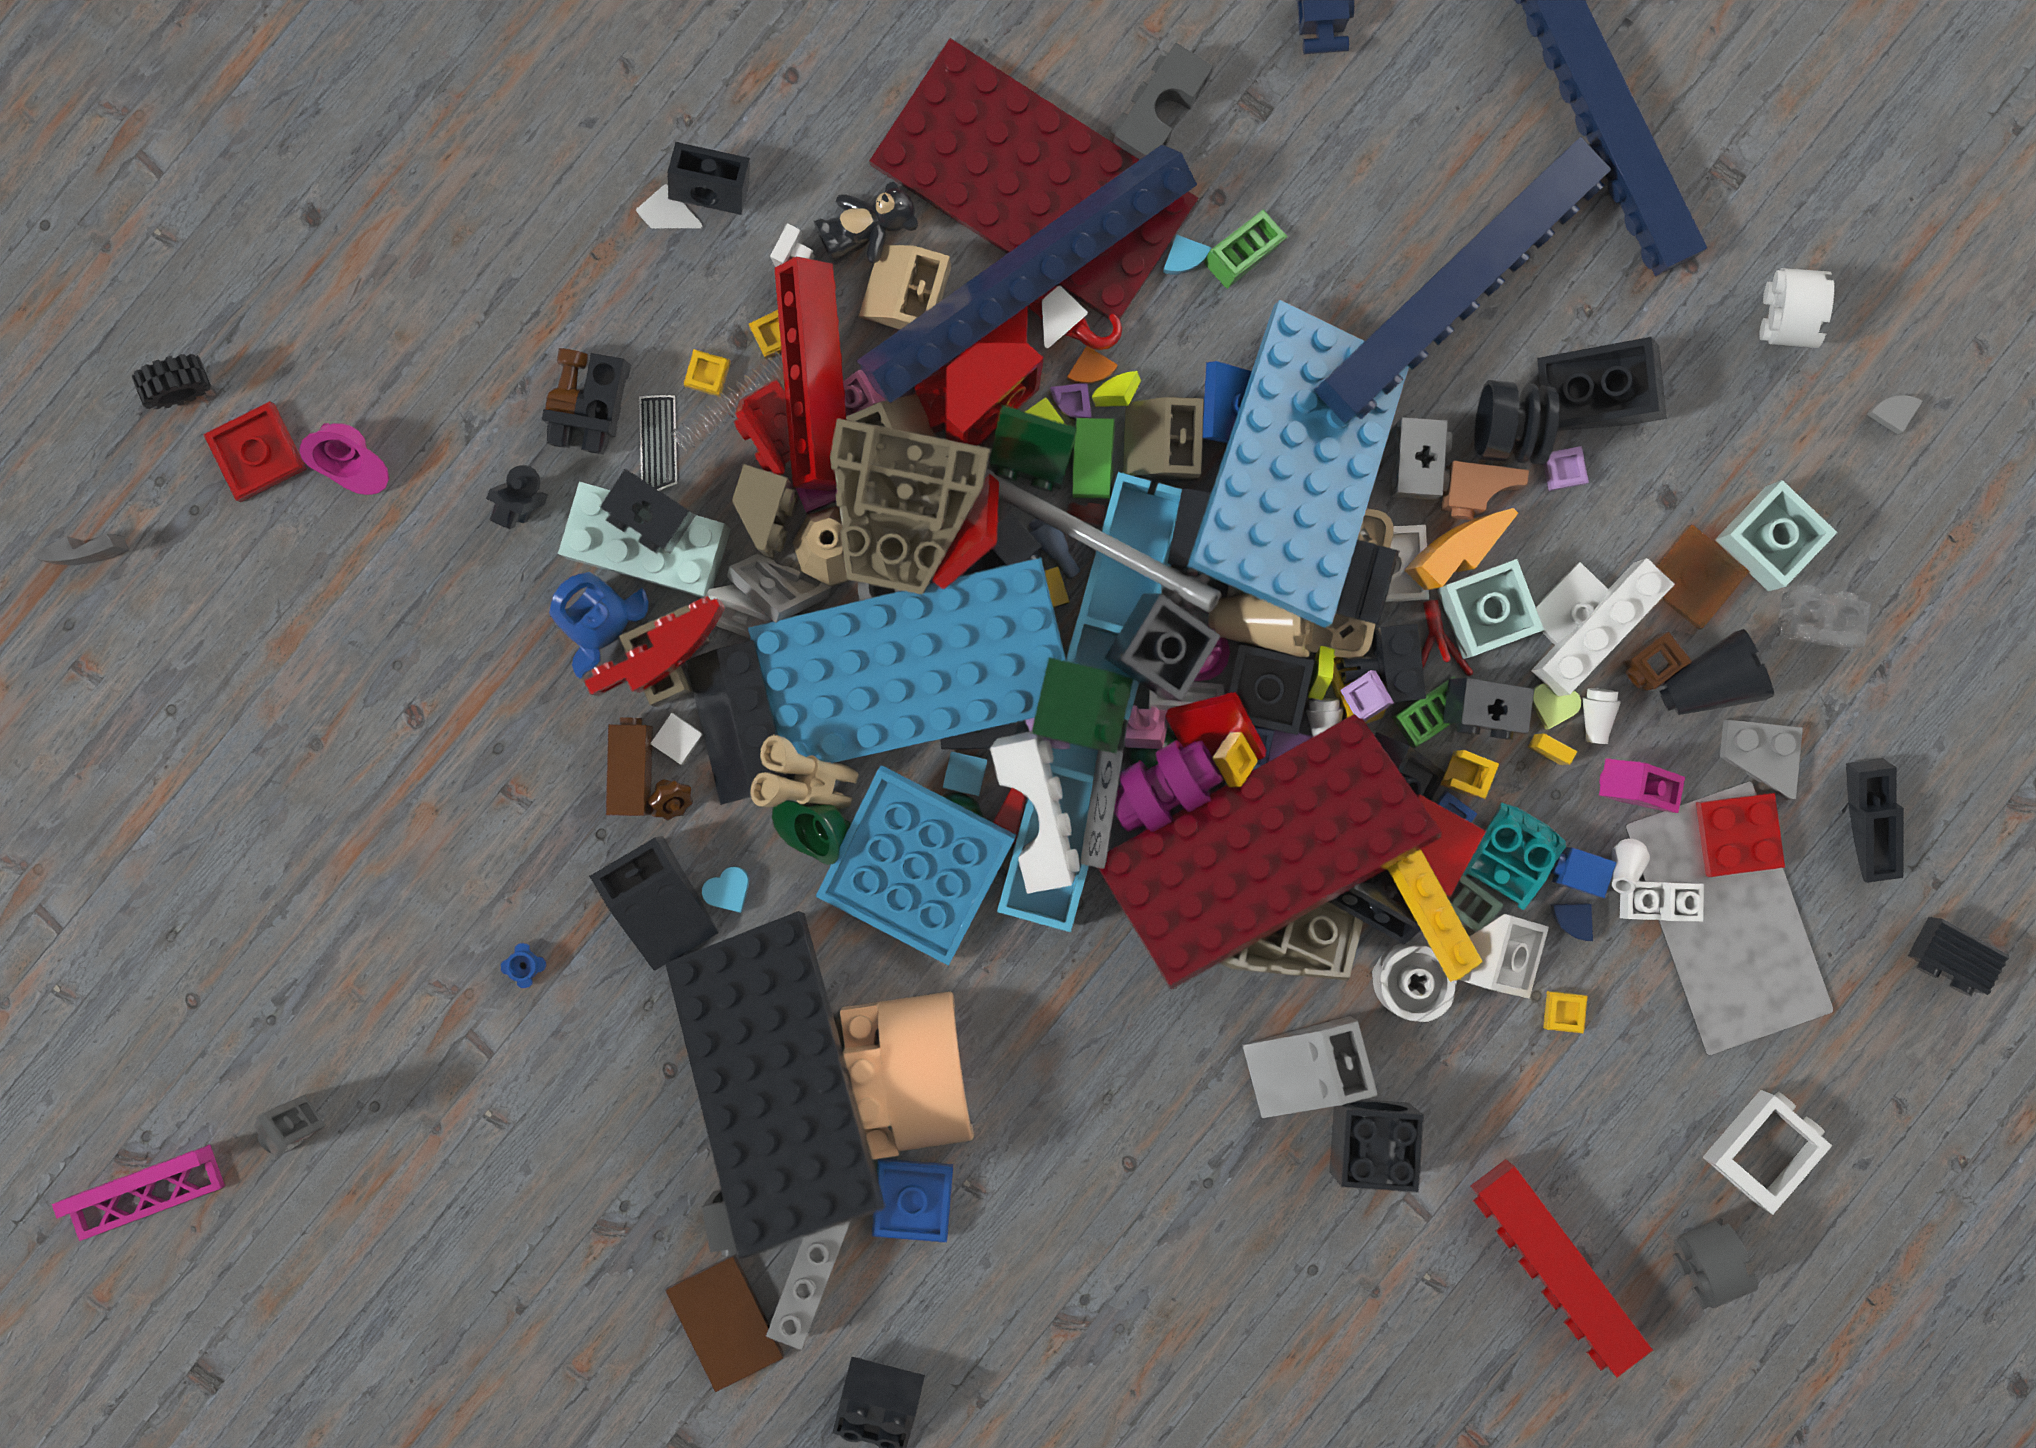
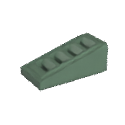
(1487, 916)

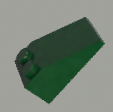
(1032, 448)

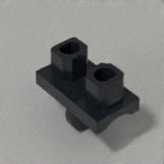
(516, 497)

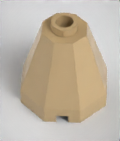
(820, 560)

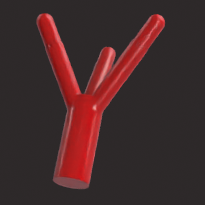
(1437, 632)

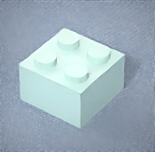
(1776, 536)
(1490, 609)

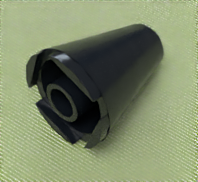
(1719, 678)

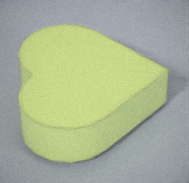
(1552, 708)

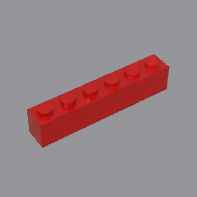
(810, 368)
(1561, 1268)

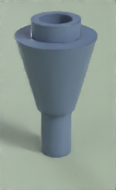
(1055, 545)

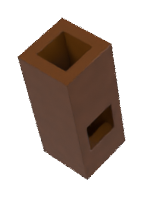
(629, 768)

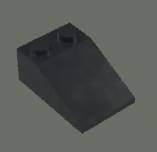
(1607, 384)

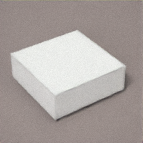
(677, 739)

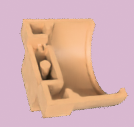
(910, 1076)

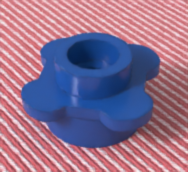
(512, 965)

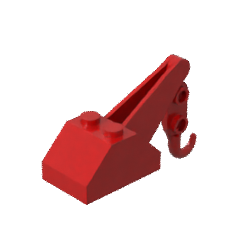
(1002, 372)

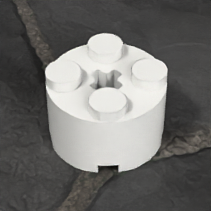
(1798, 307)
(1393, 976)

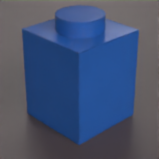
(1583, 872)

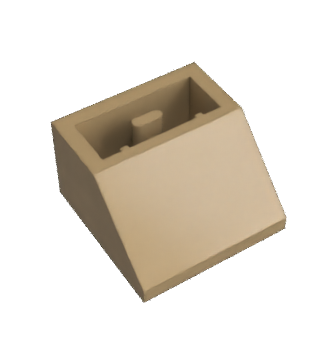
(904, 285)

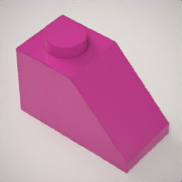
(1641, 785)

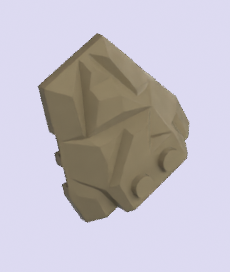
(901, 501)

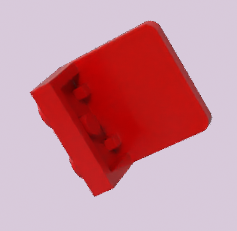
(764, 420)

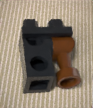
(586, 410)

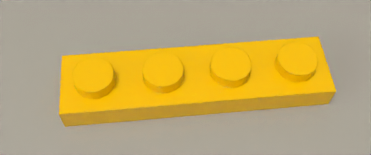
(1435, 915)

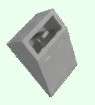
(1310, 1068)

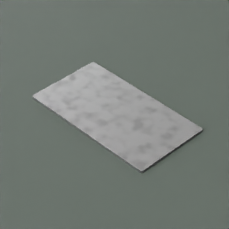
(1750, 957)

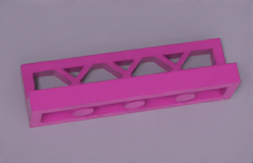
(131, 1183)

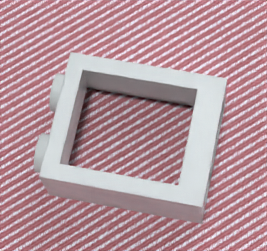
(1744, 1127)

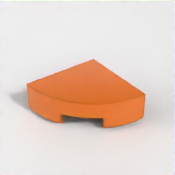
(1091, 368)

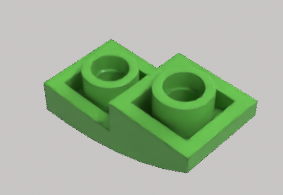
(1093, 458)

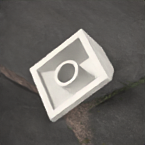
(1509, 955)

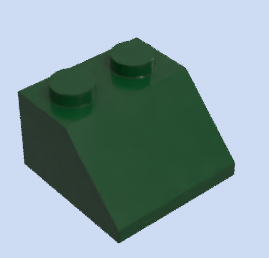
(1082, 705)

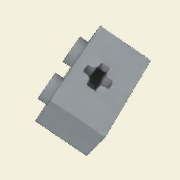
(1408, 476)

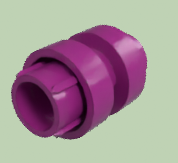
(1178, 778)

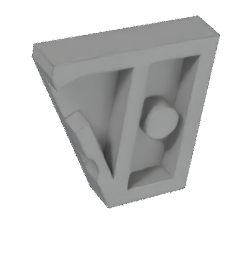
(775, 587)
(1765, 752)

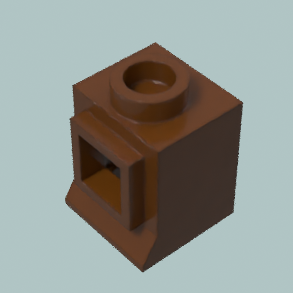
(1640, 671)

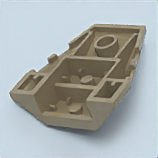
(1311, 946)

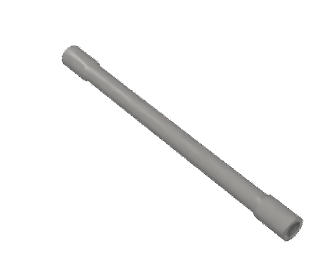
(1185, 586)

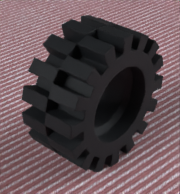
(171, 381)

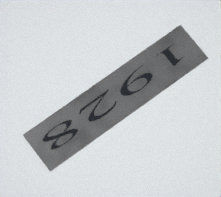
(1102, 805)

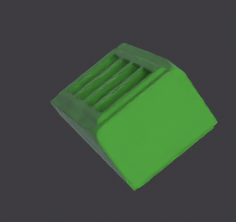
(1228, 265)
(1408, 728)

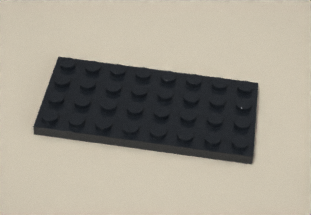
(773, 1086)

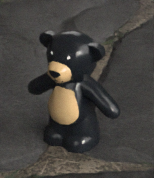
(866, 223)

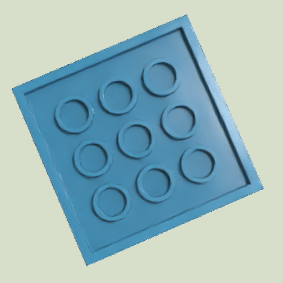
(915, 865)

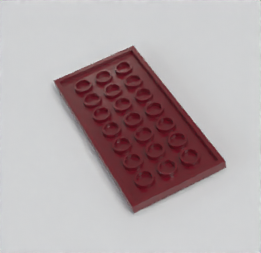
(1013, 166)
(1267, 850)

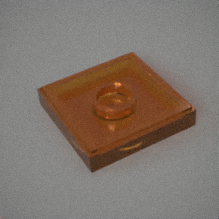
(1701, 576)

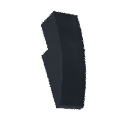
(1876, 819)

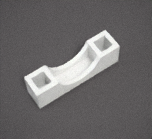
(1604, 628)
(1024, 764)

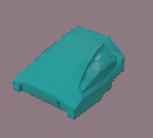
(1516, 854)

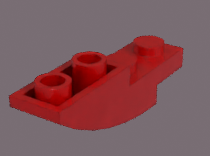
(673, 644)

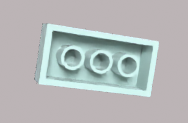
(597, 543)

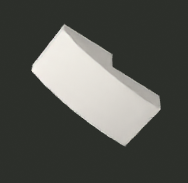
(1664, 901)

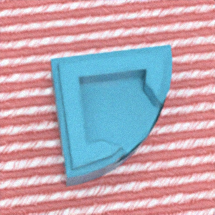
(1185, 255)

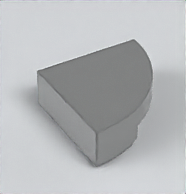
(1895, 412)

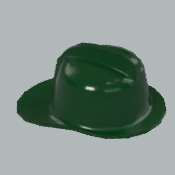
(811, 829)

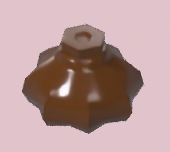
(670, 799)

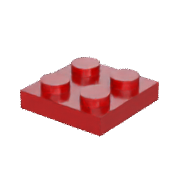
(1740, 834)

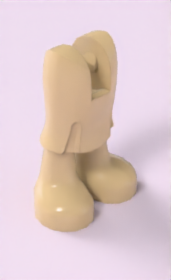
(812, 778)

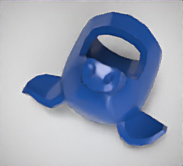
(595, 617)

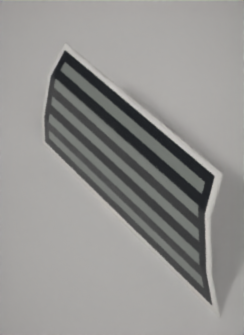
(656, 441)

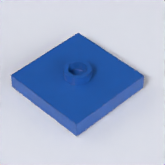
(1222, 399)
(915, 1200)

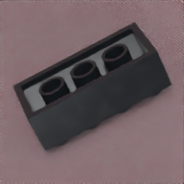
(733, 716)

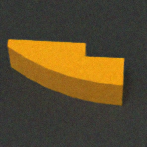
(1458, 549)

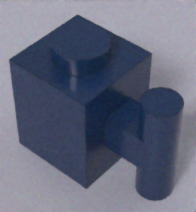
(1324, 20)

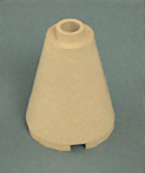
(1261, 624)

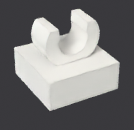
(790, 246)

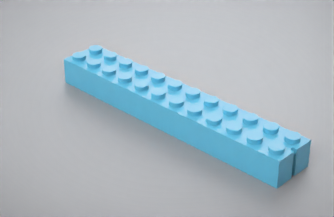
(1109, 598)

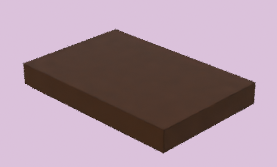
(724, 1322)

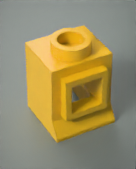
(1469, 774)

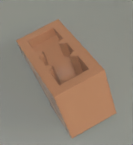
(1474, 484)

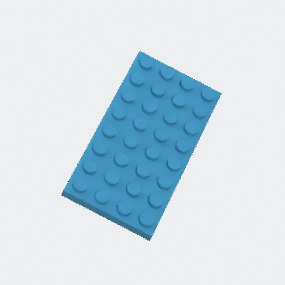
(1293, 474)
(911, 664)

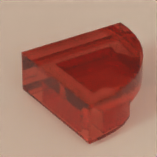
(1091, 513)

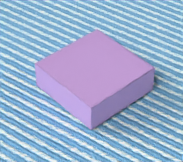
(1566, 469)
(1367, 696)

